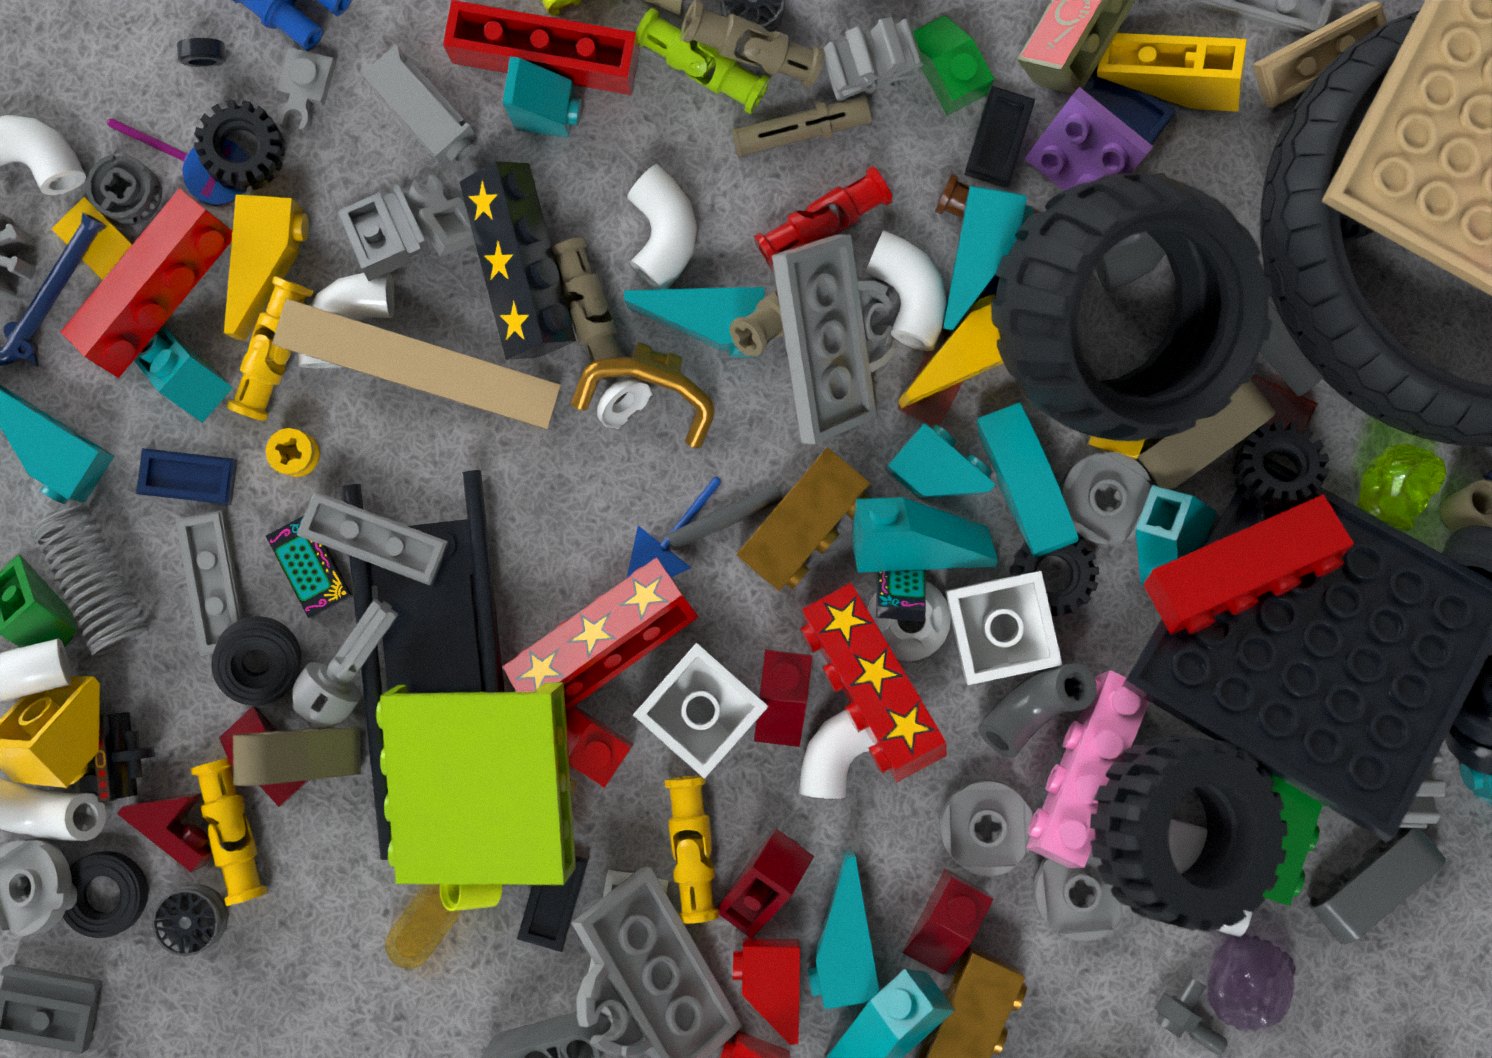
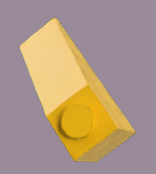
(1179, 69)
(262, 246)
(963, 355)

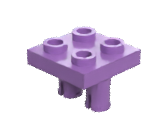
(1086, 144)

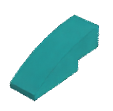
(1026, 480)

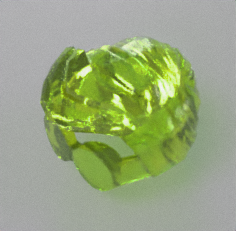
(1400, 484)

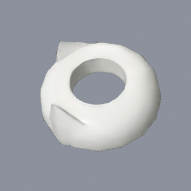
(636, 399)

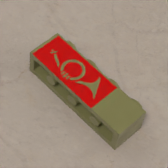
(1071, 41)

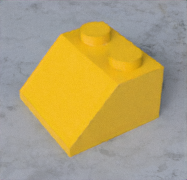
(51, 734)

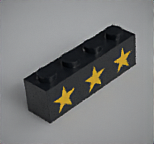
(517, 260)

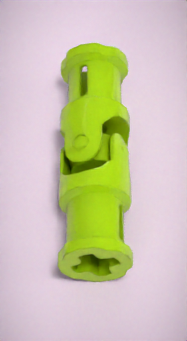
(698, 59)

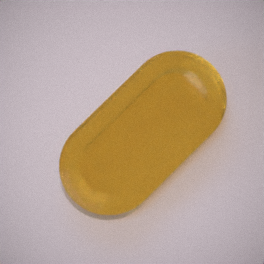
(420, 929)

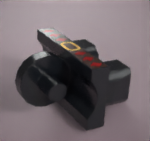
(116, 761)

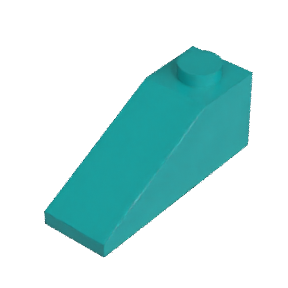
(985, 236)
(699, 311)
(52, 451)
(914, 536)
(844, 952)
(895, 1018)

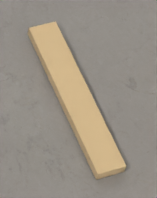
(415, 364)

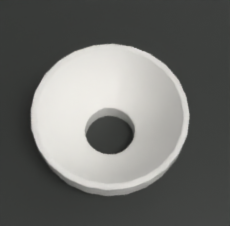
(925, 641)

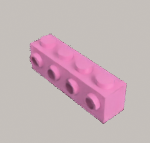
(1092, 746)

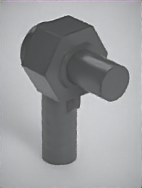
(1179, 1016)

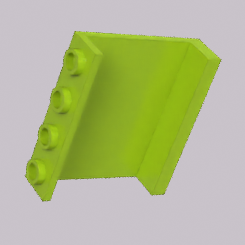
(478, 786)

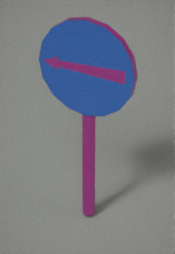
(194, 174)

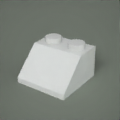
(1003, 627)
(700, 710)

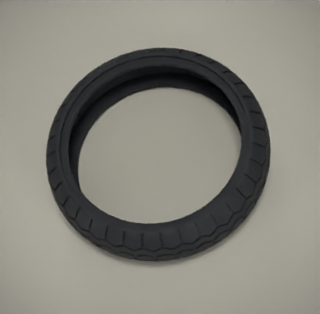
(1312, 273)

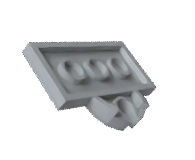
(830, 336)
(649, 977)

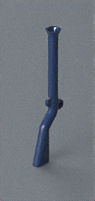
(20, 334)

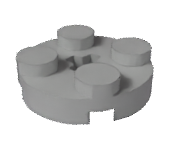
(1100, 472)
(967, 846)
(50, 886)
(1062, 911)

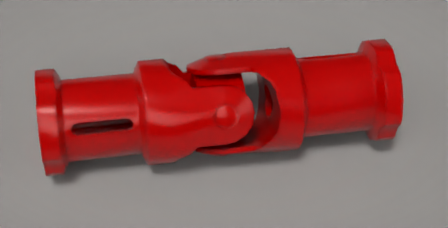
(818, 220)

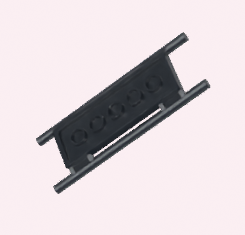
(436, 630)

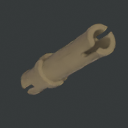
(855, 113)

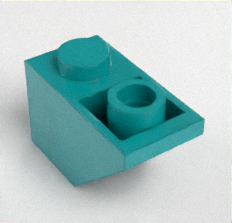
(182, 374)
(937, 470)
(1170, 528)

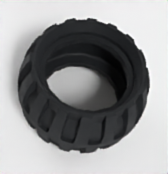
(1214, 325)

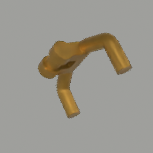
(655, 369)

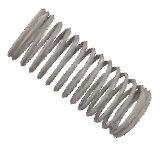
(52, 528)

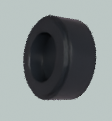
(201, 52)

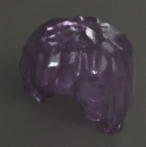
(1251, 983)

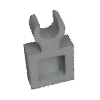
(305, 81)
(441, 220)

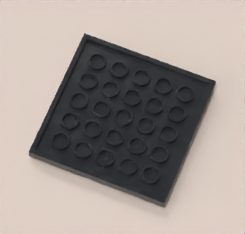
(1340, 677)

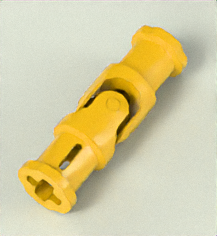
(264, 363)
(224, 812)
(694, 852)

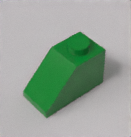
(952, 64)
(31, 608)

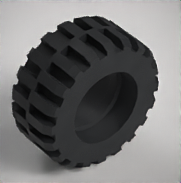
(1240, 841)

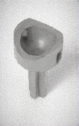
(333, 682)

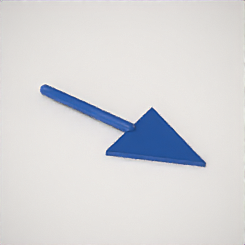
(648, 548)

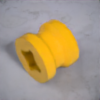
(302, 456)

